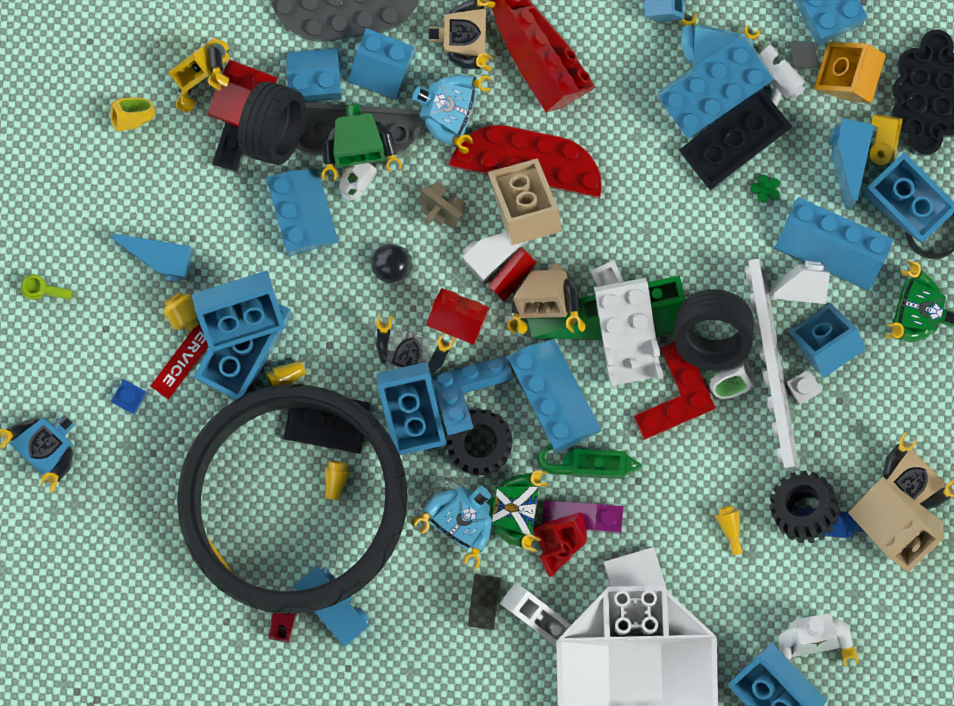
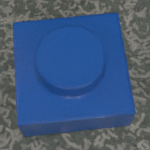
(129, 396)

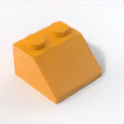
(850, 71)

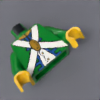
(515, 508)

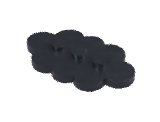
(926, 92)

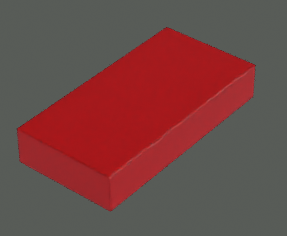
(512, 274)

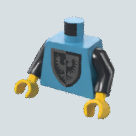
(43, 446)

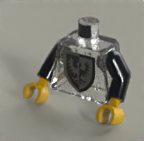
(404, 348)

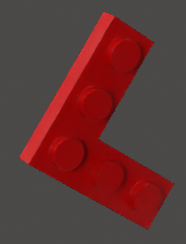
(691, 403)

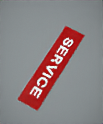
(181, 363)

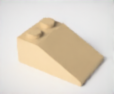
(525, 201)

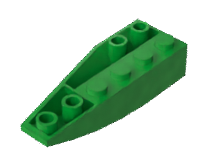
(665, 301)

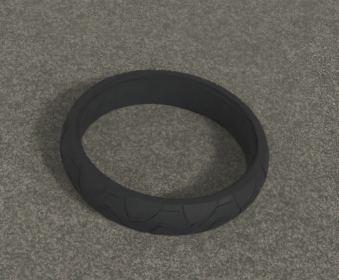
(226, 423)

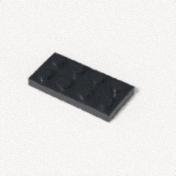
(735, 139)

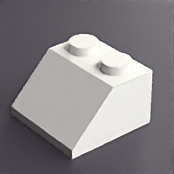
(803, 284)

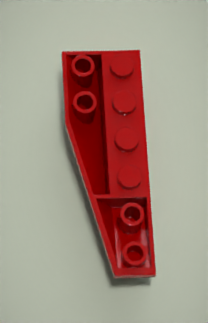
(541, 54)

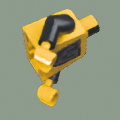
(198, 66)

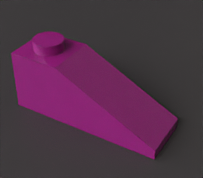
(596, 516)

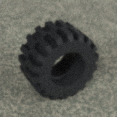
(493, 461)
(801, 487)

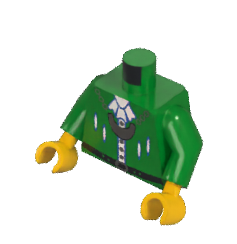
(919, 307)

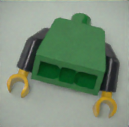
(357, 141)

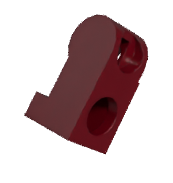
(282, 627)

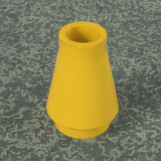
(285, 373)
(335, 479)

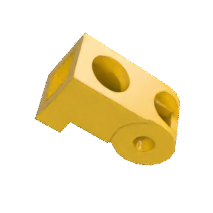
(886, 138)

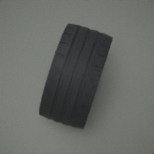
(271, 123)
(709, 353)

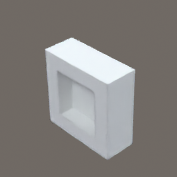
(606, 274)
(803, 387)

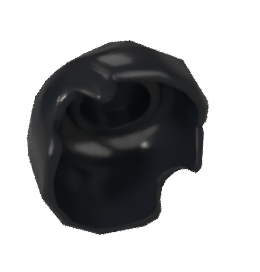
(391, 263)

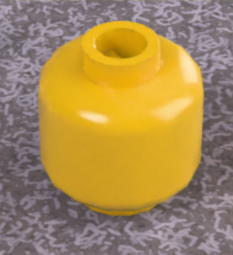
(181, 312)

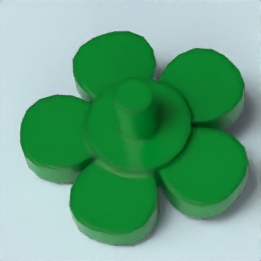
(765, 189)

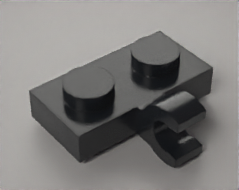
(228, 153)

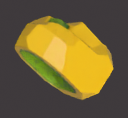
(131, 113)

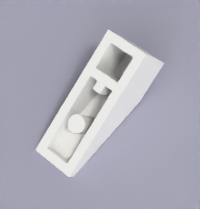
(489, 255)
(535, 613)

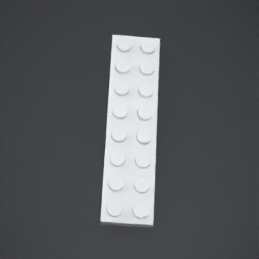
(770, 354)

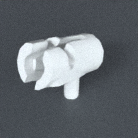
(786, 79)

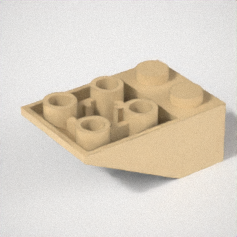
(897, 524)

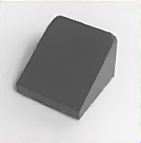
(802, 55)

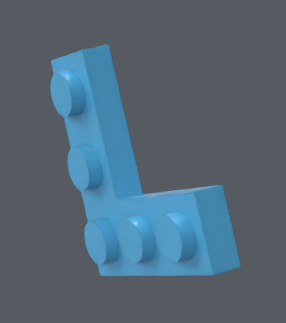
(453, 384)

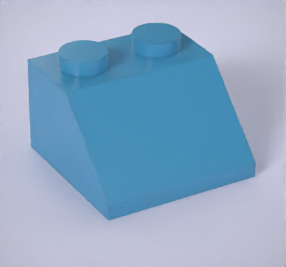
(381, 64)
(315, 74)
(827, 340)

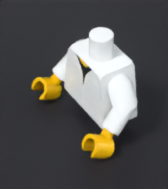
(817, 635)

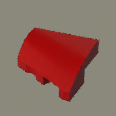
(560, 540)

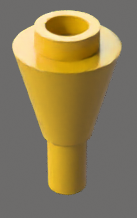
(730, 524)

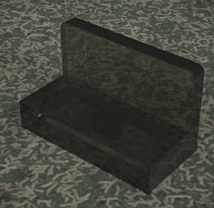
(484, 602)

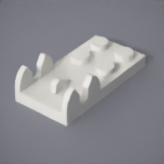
(628, 332)

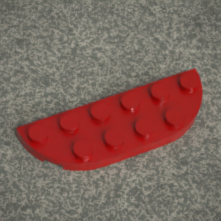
(563, 161)

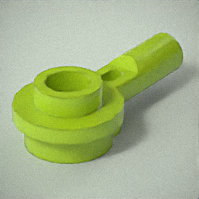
(35, 287)

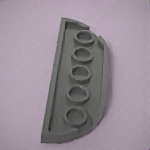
(341, 18)
(320, 118)

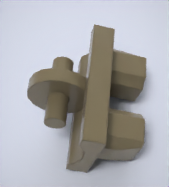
(439, 209)

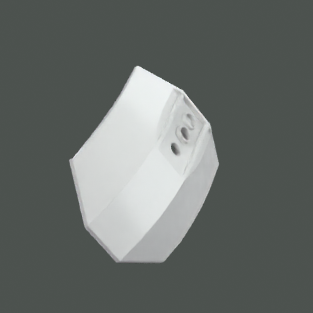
(637, 652)

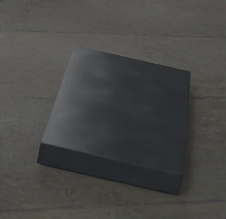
(323, 429)

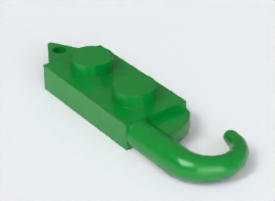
(590, 463)

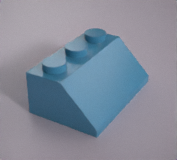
(302, 210)
(238, 311)

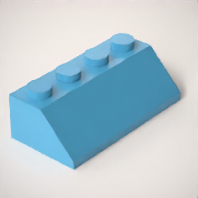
(838, 243)
(553, 395)

